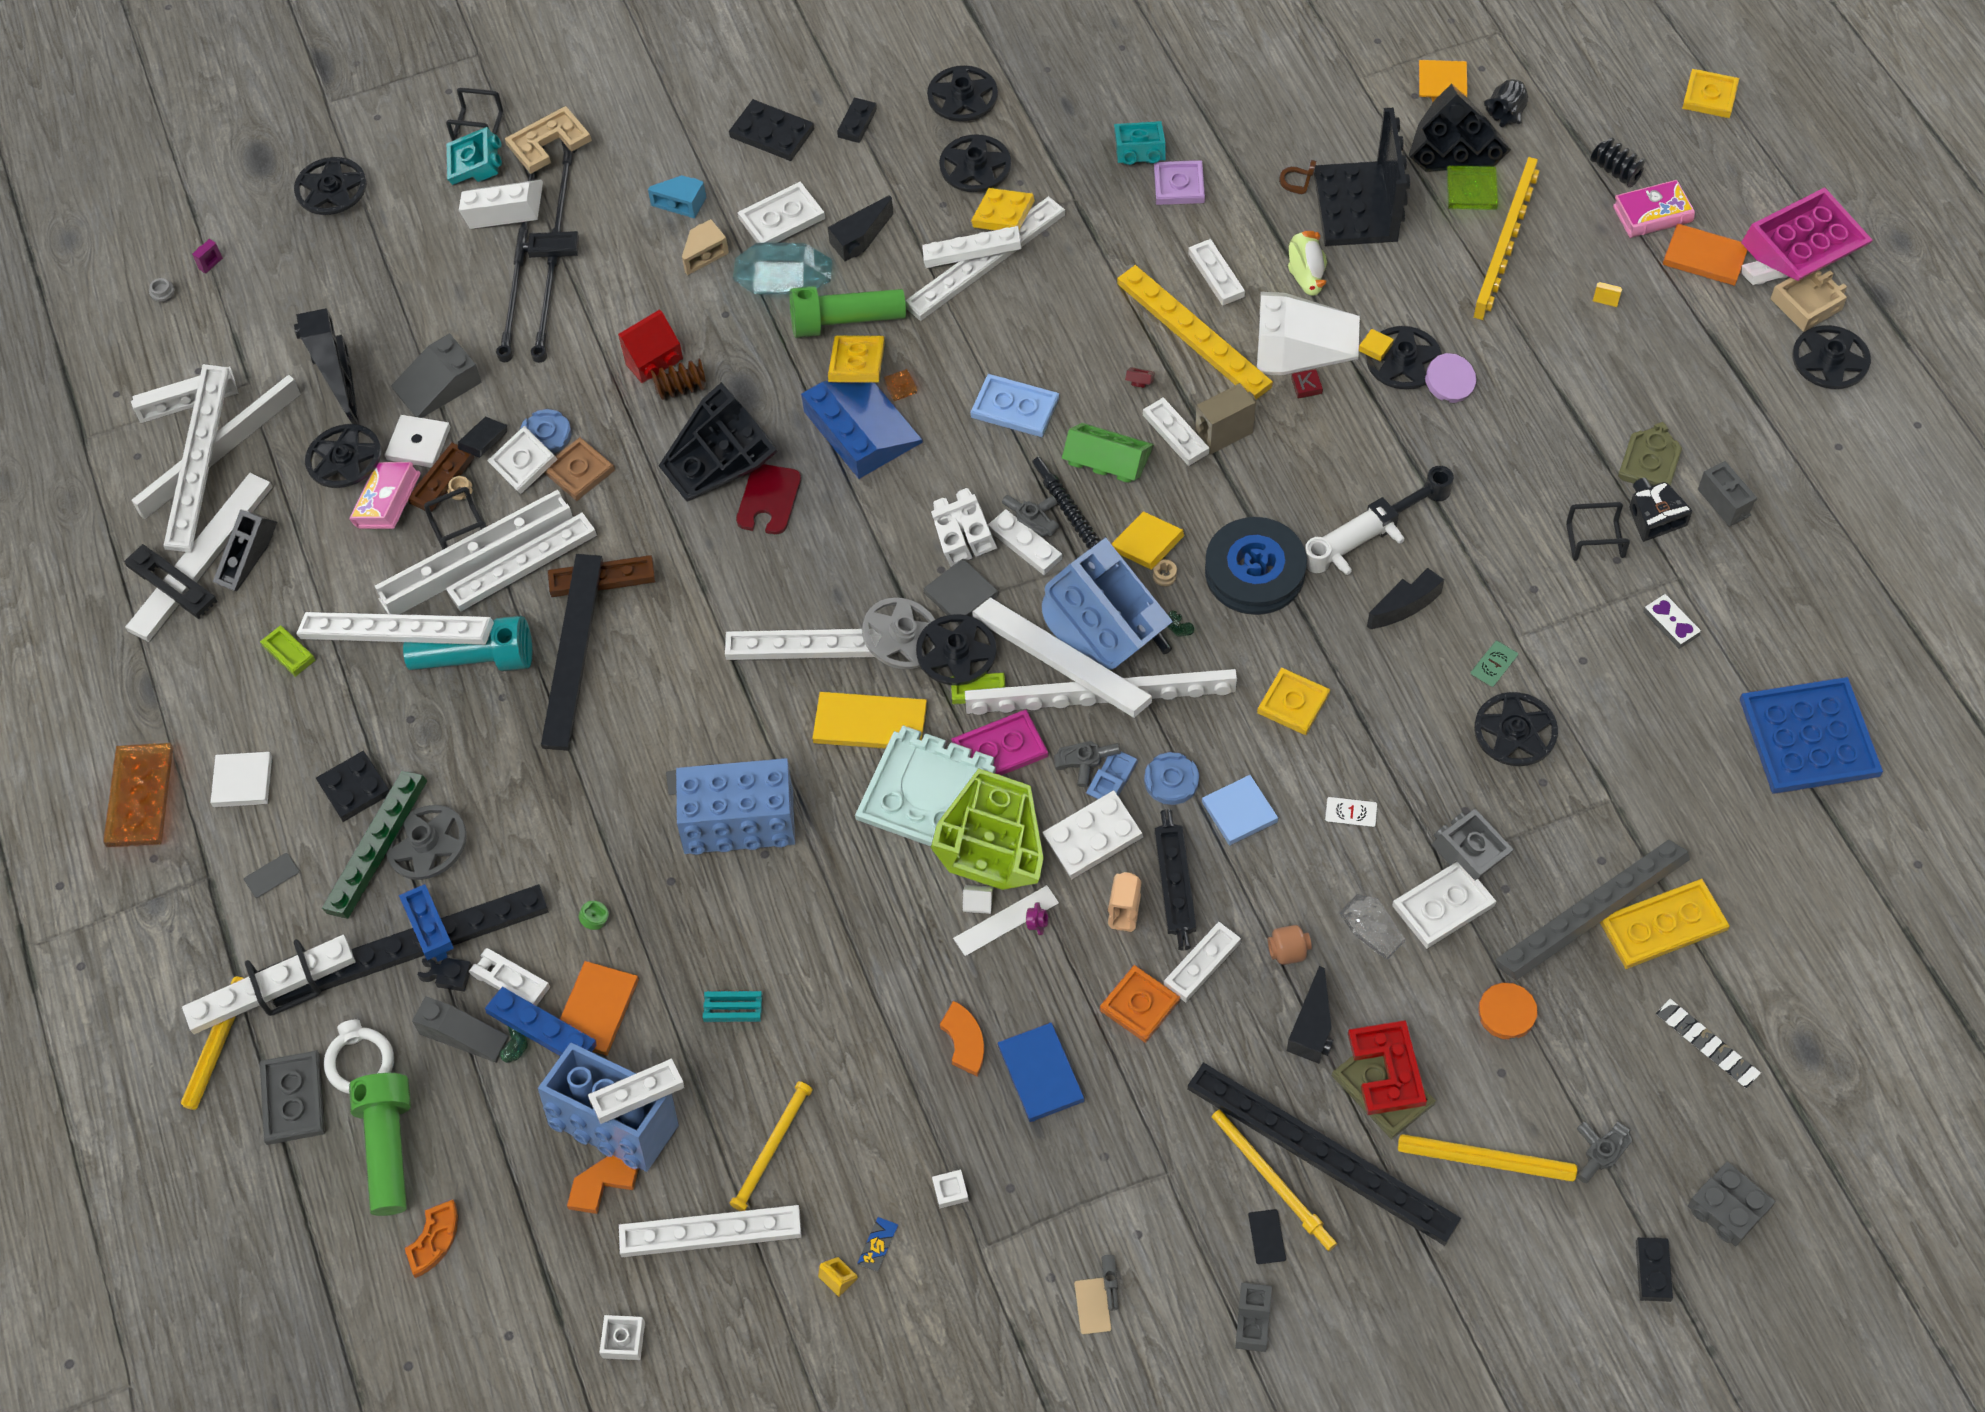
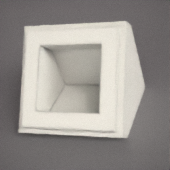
(977, 899)

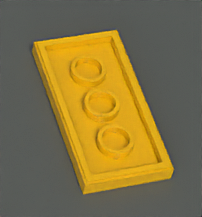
(865, 719)
(1664, 923)

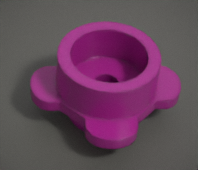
(1036, 918)

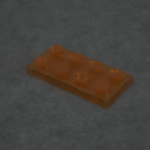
(138, 795)

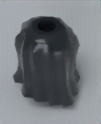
(1507, 102)

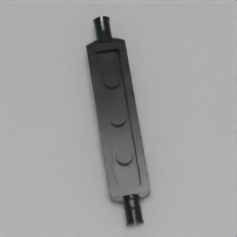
(1175, 880)

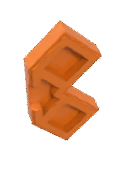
(589, 1185)

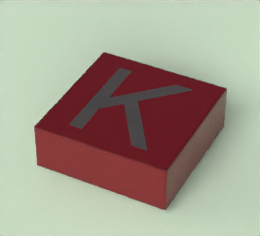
(1306, 383)

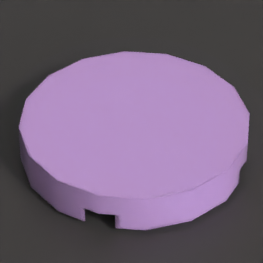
(1450, 377)

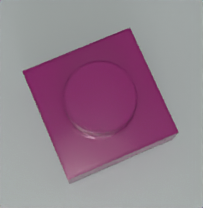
(207, 256)

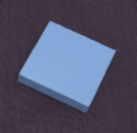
(1239, 810)

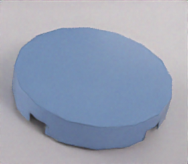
(549, 428)
(1171, 778)

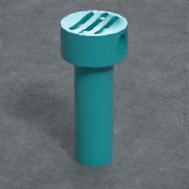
(507, 646)

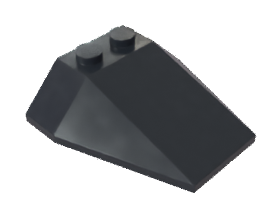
(716, 446)

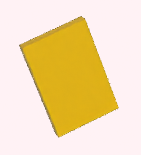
(856, 359)

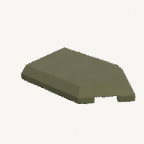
(1651, 456)

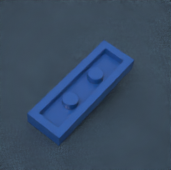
(426, 923)

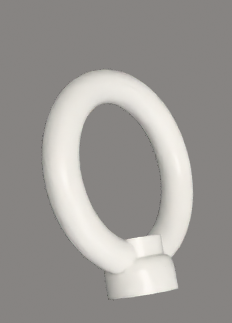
(351, 1033)

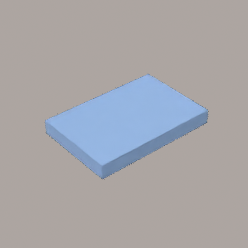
(1015, 405)

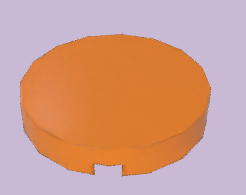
(1507, 1011)

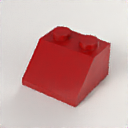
(650, 346)

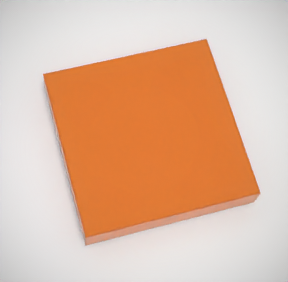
(1139, 1003)

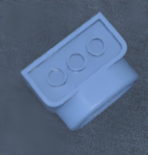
(1102, 607)

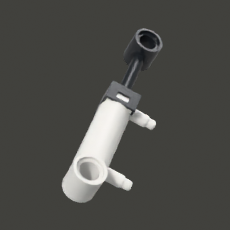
(1377, 520)

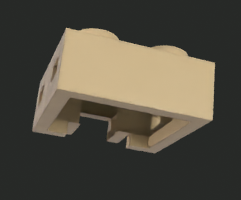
(1810, 299)

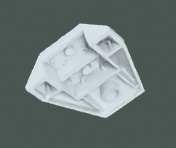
(1303, 334)

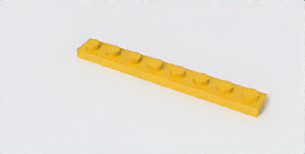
(1505, 245)
(1194, 331)

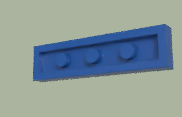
(536, 1023)

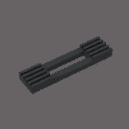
(194, 601)

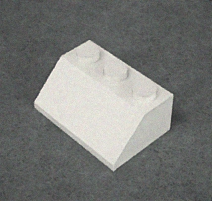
(501, 204)

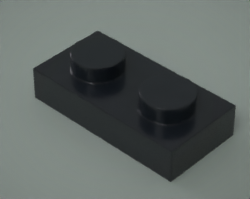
(856, 120)
(1654, 1269)

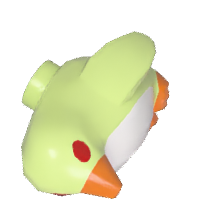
(1307, 261)

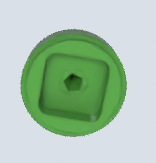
(593, 915)

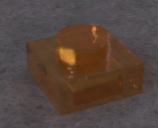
(900, 385)

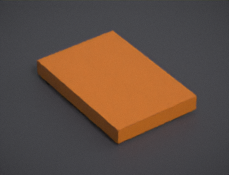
(1705, 254)
(599, 1003)

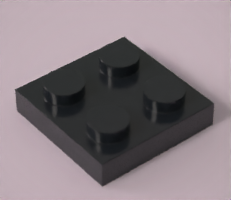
(353, 786)

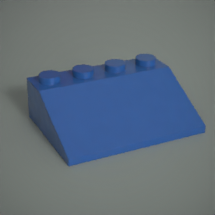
(859, 424)

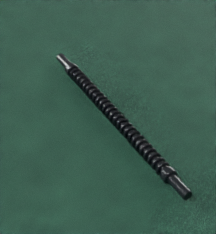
(1078, 521)

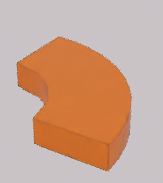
(966, 1038)
(435, 1239)

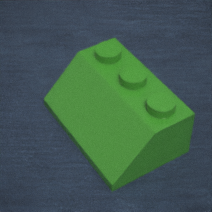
(1106, 452)

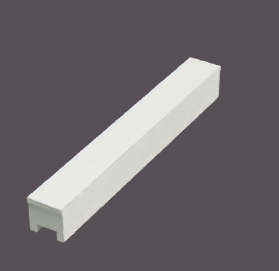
(471, 554)

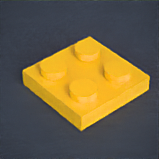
(1002, 209)

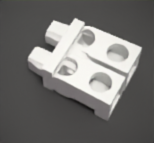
(961, 517)

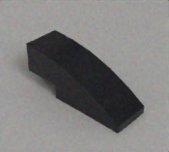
(1406, 600)

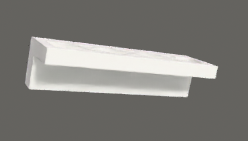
(172, 398)

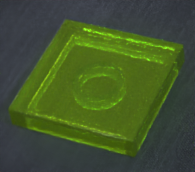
(1472, 187)

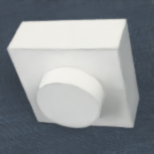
(950, 1189)

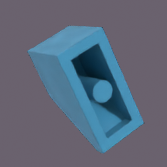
(679, 195)

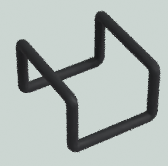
(453, 134)
(442, 540)
(1575, 549)
(252, 971)

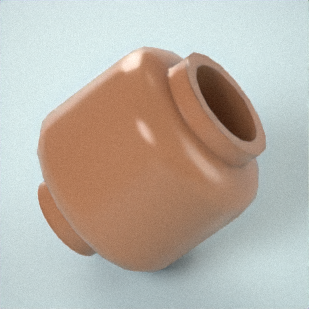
(1289, 944)

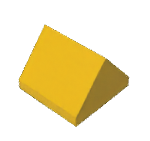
(1607, 294)
(836, 1275)

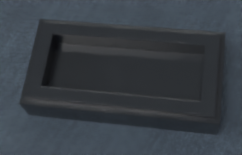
(553, 244)
(482, 437)

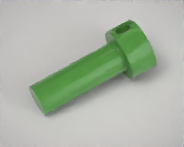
(812, 311)
(380, 1102)

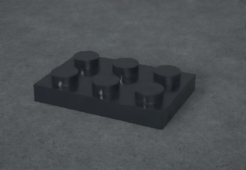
(771, 130)

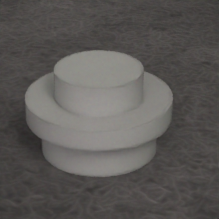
(161, 289)

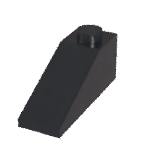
(857, 231)
(244, 548)
(1313, 1026)

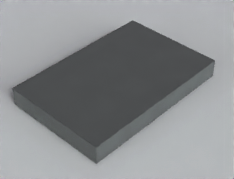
(292, 1097)

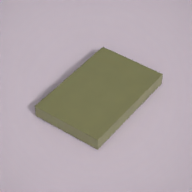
(1355, 1073)

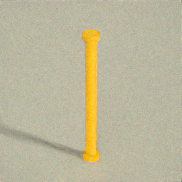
(769, 1149)

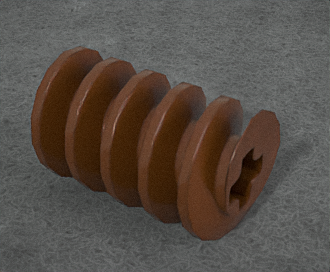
(679, 379)

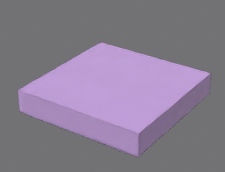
(1179, 182)

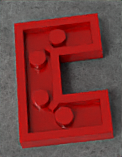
(1404, 1084)

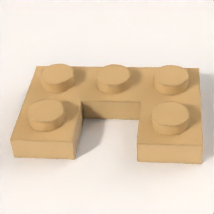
(529, 141)

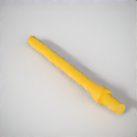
(1311, 1223)

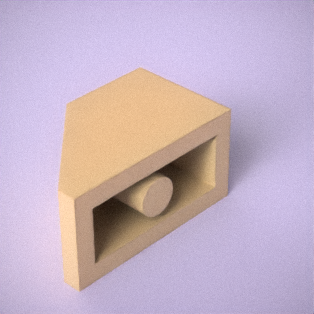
(703, 246)

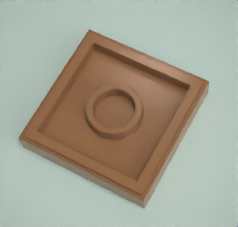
(579, 469)

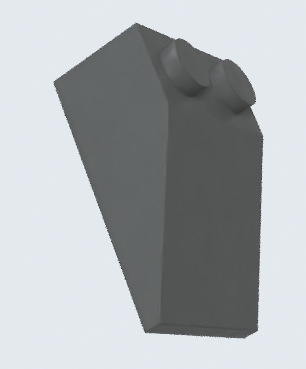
(436, 377)

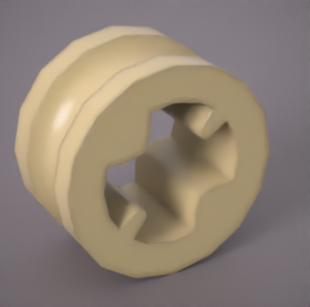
(1161, 579)

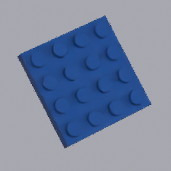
(1810, 735)

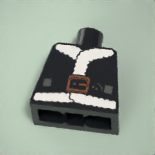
(1657, 509)

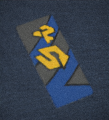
(877, 1244)

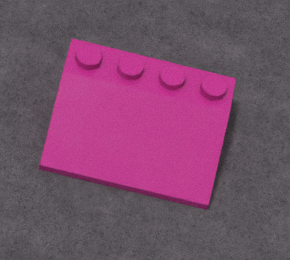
(1805, 236)

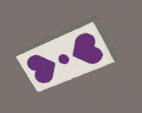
(1672, 621)

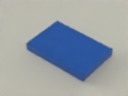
(1040, 1072)

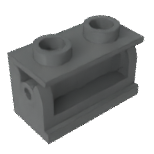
(1727, 493)

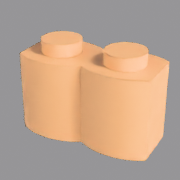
(1124, 902)

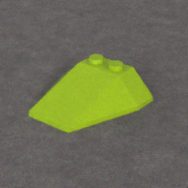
(991, 833)

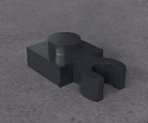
(450, 974)

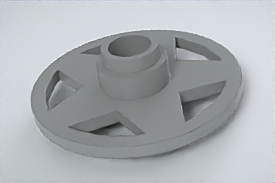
(897, 631)

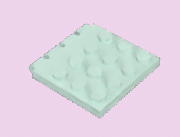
(917, 784)

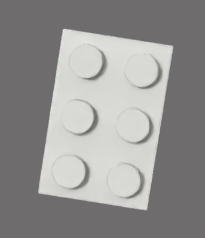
(781, 215)
(1092, 834)
(1443, 904)

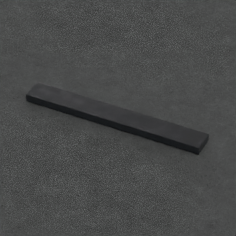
(572, 652)

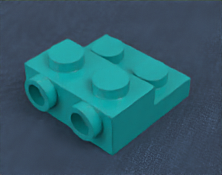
(1139, 142)
(473, 156)

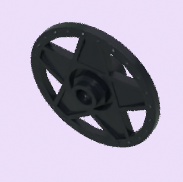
(962, 93)
(975, 163)
(330, 185)
(1831, 357)
(1405, 358)
(343, 456)
(956, 649)
(1516, 729)

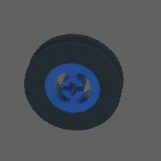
(1249, 586)

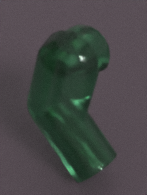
(1178, 628)
(515, 1047)

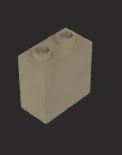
(1225, 417)

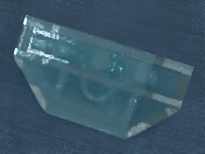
(781, 266)

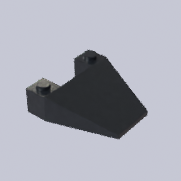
(330, 356)

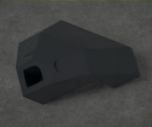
(1456, 135)

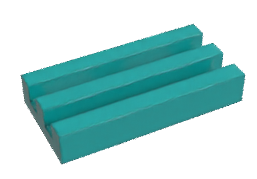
(732, 996)

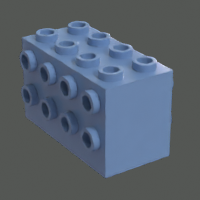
(735, 806)
(633, 1137)

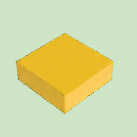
(1376, 345)

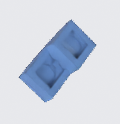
(1112, 775)

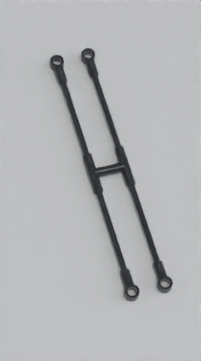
(521, 248)

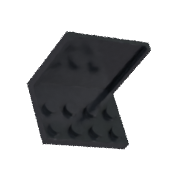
(1365, 198)

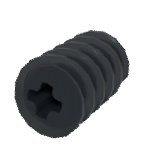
(1618, 162)

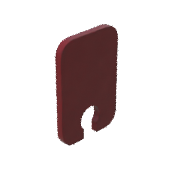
(771, 492)

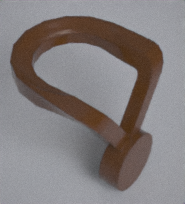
(1297, 189)

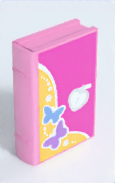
(1653, 208)
(385, 495)

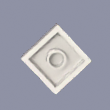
(622, 1337)

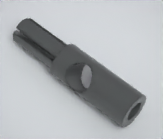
(1109, 1268)

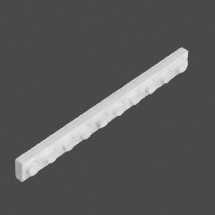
(1065, 694)

